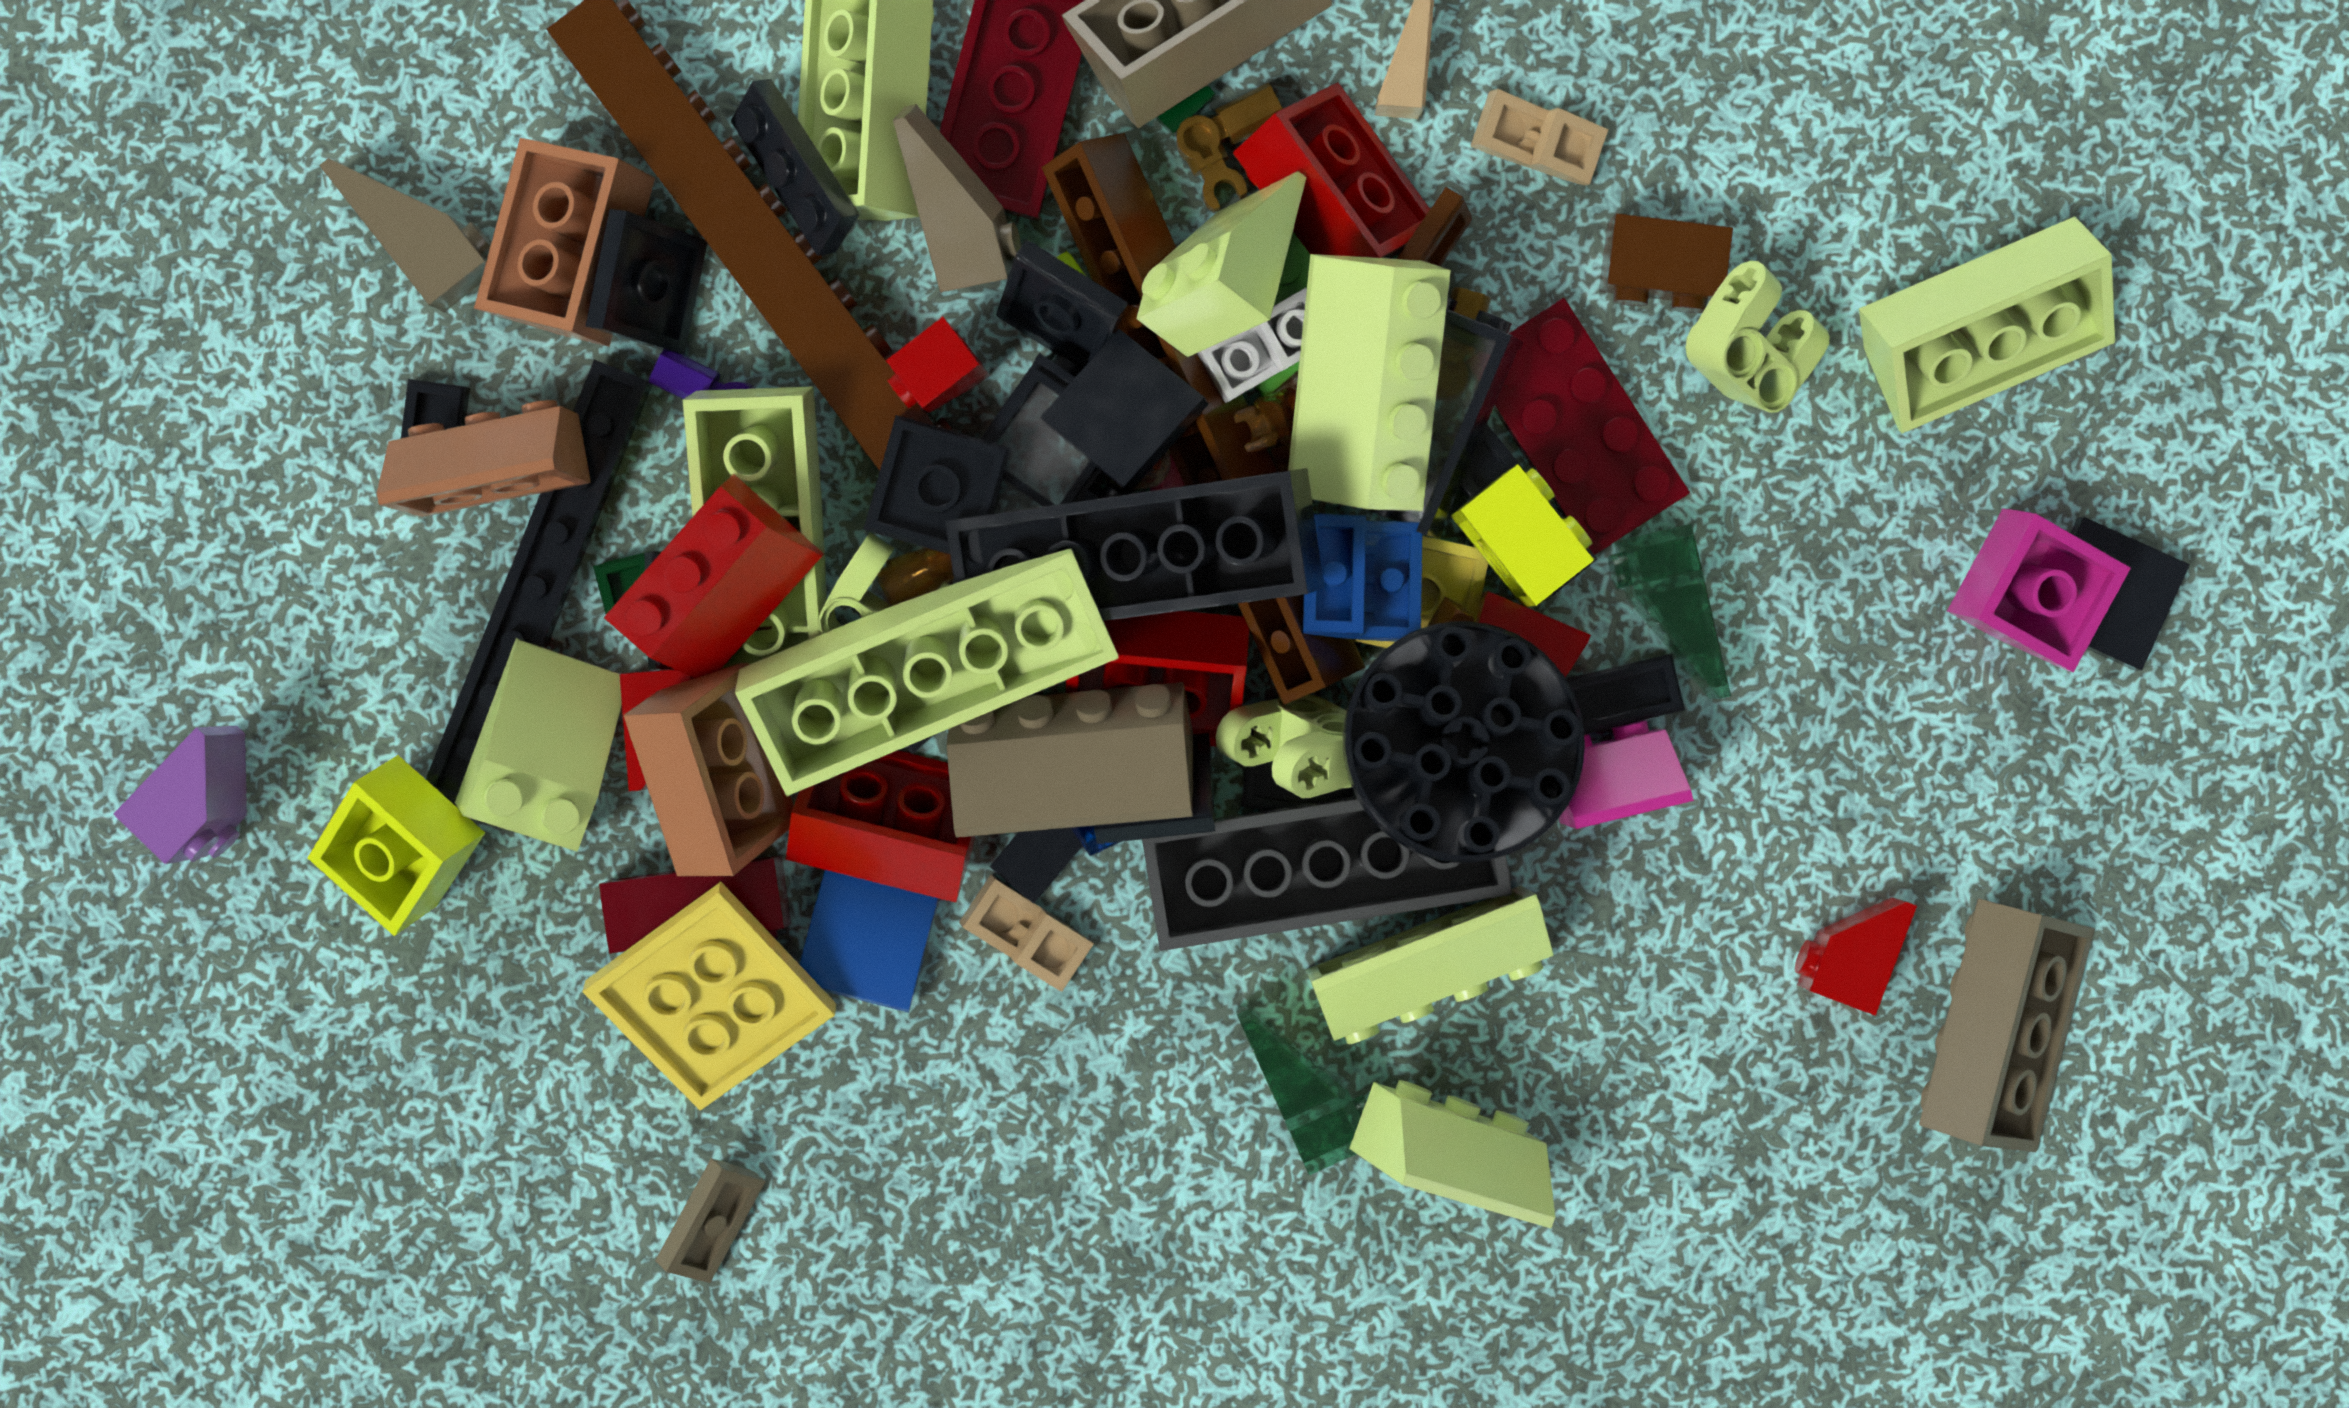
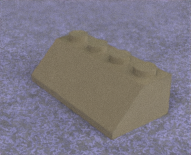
(1168, 49)
(1073, 761)
(2005, 1027)

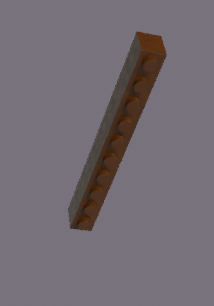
(736, 217)
(1120, 242)

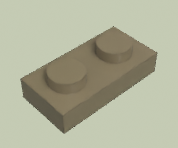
(710, 1221)

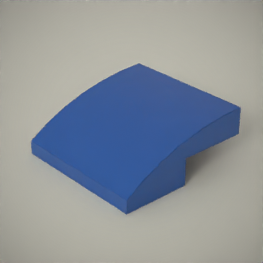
(1368, 579)
(868, 940)

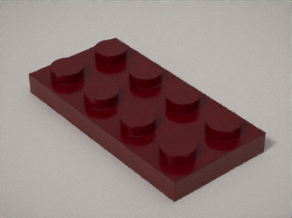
(1013, 97)
(1583, 430)

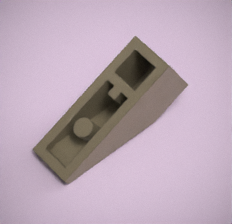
(957, 211)
(428, 246)

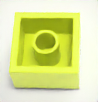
(1524, 535)
(395, 844)

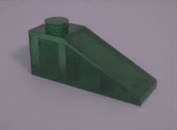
(1670, 593)
(1308, 1095)

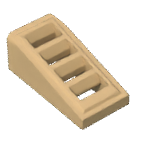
(1406, 79)

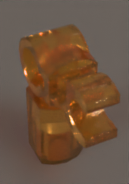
(1271, 424)

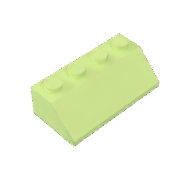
(855, 77)
(1990, 323)
(1369, 379)
(1431, 963)

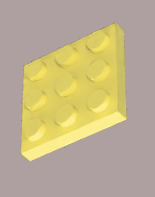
(710, 996)

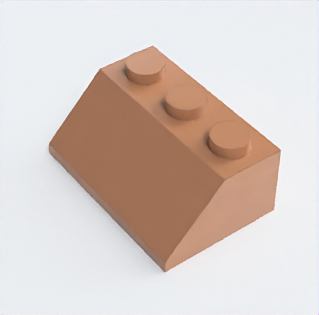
(553, 236)
(484, 460)
(708, 775)

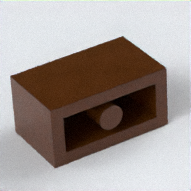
(1664, 261)

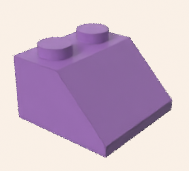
(192, 797)

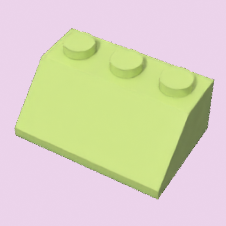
(1456, 1152)

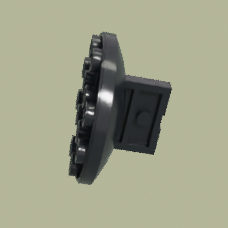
(1463, 742)

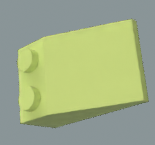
(1224, 271)
(543, 746)

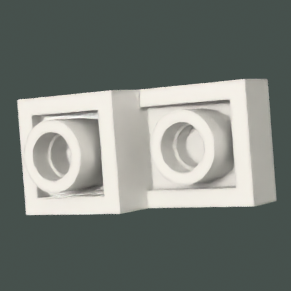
(1258, 352)

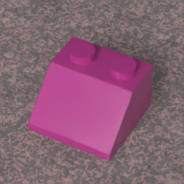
(2038, 588)
(1627, 777)

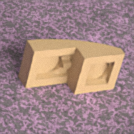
(1539, 138)
(1026, 933)

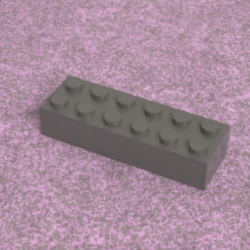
(1297, 873)

